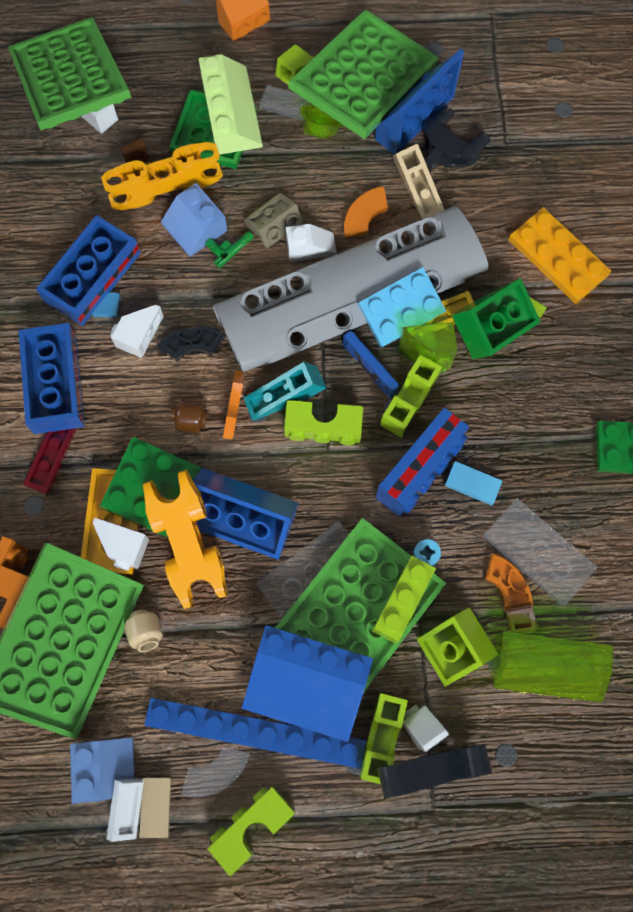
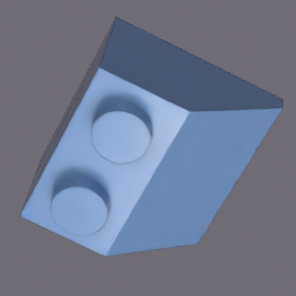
(194, 220)
(97, 767)

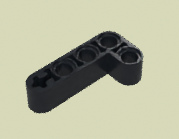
(434, 770)

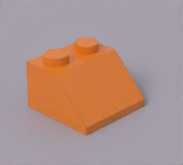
(242, 16)

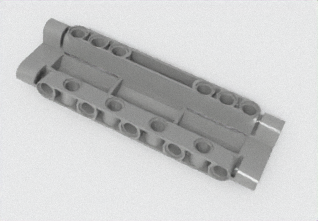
(343, 282)

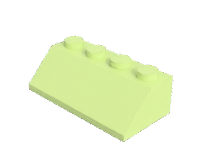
(229, 104)

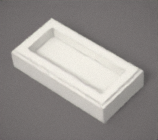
(125, 809)

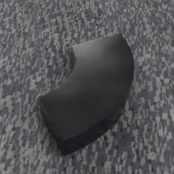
(190, 341)

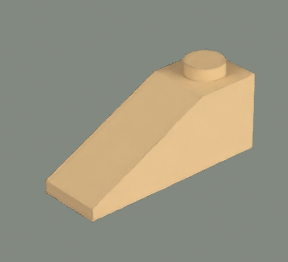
(418, 181)

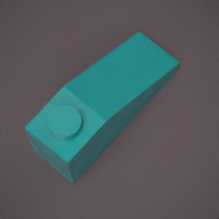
(294, 385)

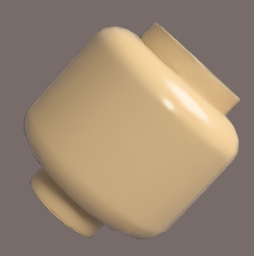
(143, 630)

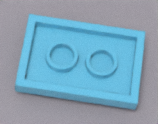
(400, 305)

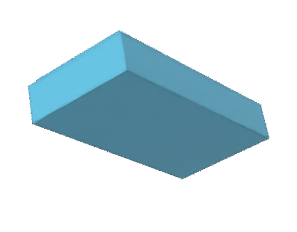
(473, 483)

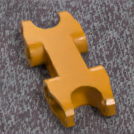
(143, 181)
(191, 557)

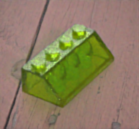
(552, 666)

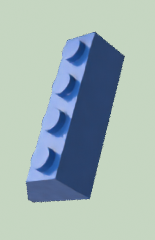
(245, 513)

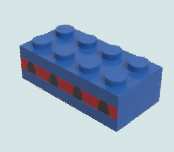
(89, 270)
(51, 378)
(424, 459)

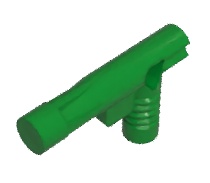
(227, 248)

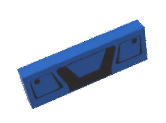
(370, 364)

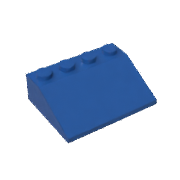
(420, 104)
(307, 683)

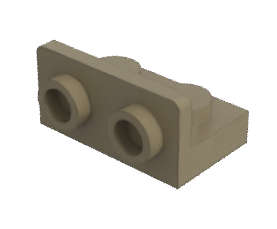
(273, 218)

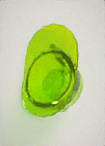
(318, 123)

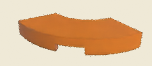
(363, 211)
(233, 404)
(508, 581)

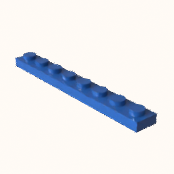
(254, 733)

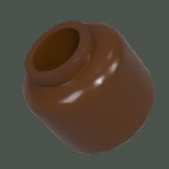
(189, 416)

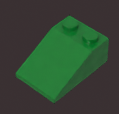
(496, 319)

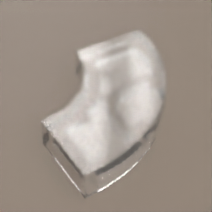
(217, 775)

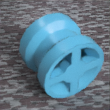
(426, 556)

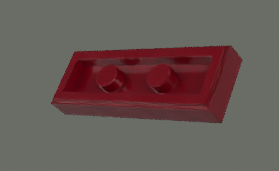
(48, 460)

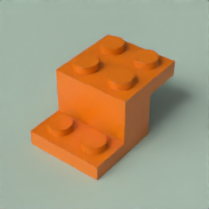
(12, 558)

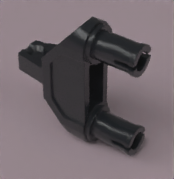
(446, 147)

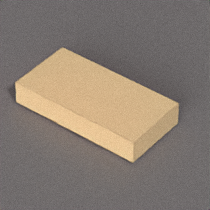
(155, 808)

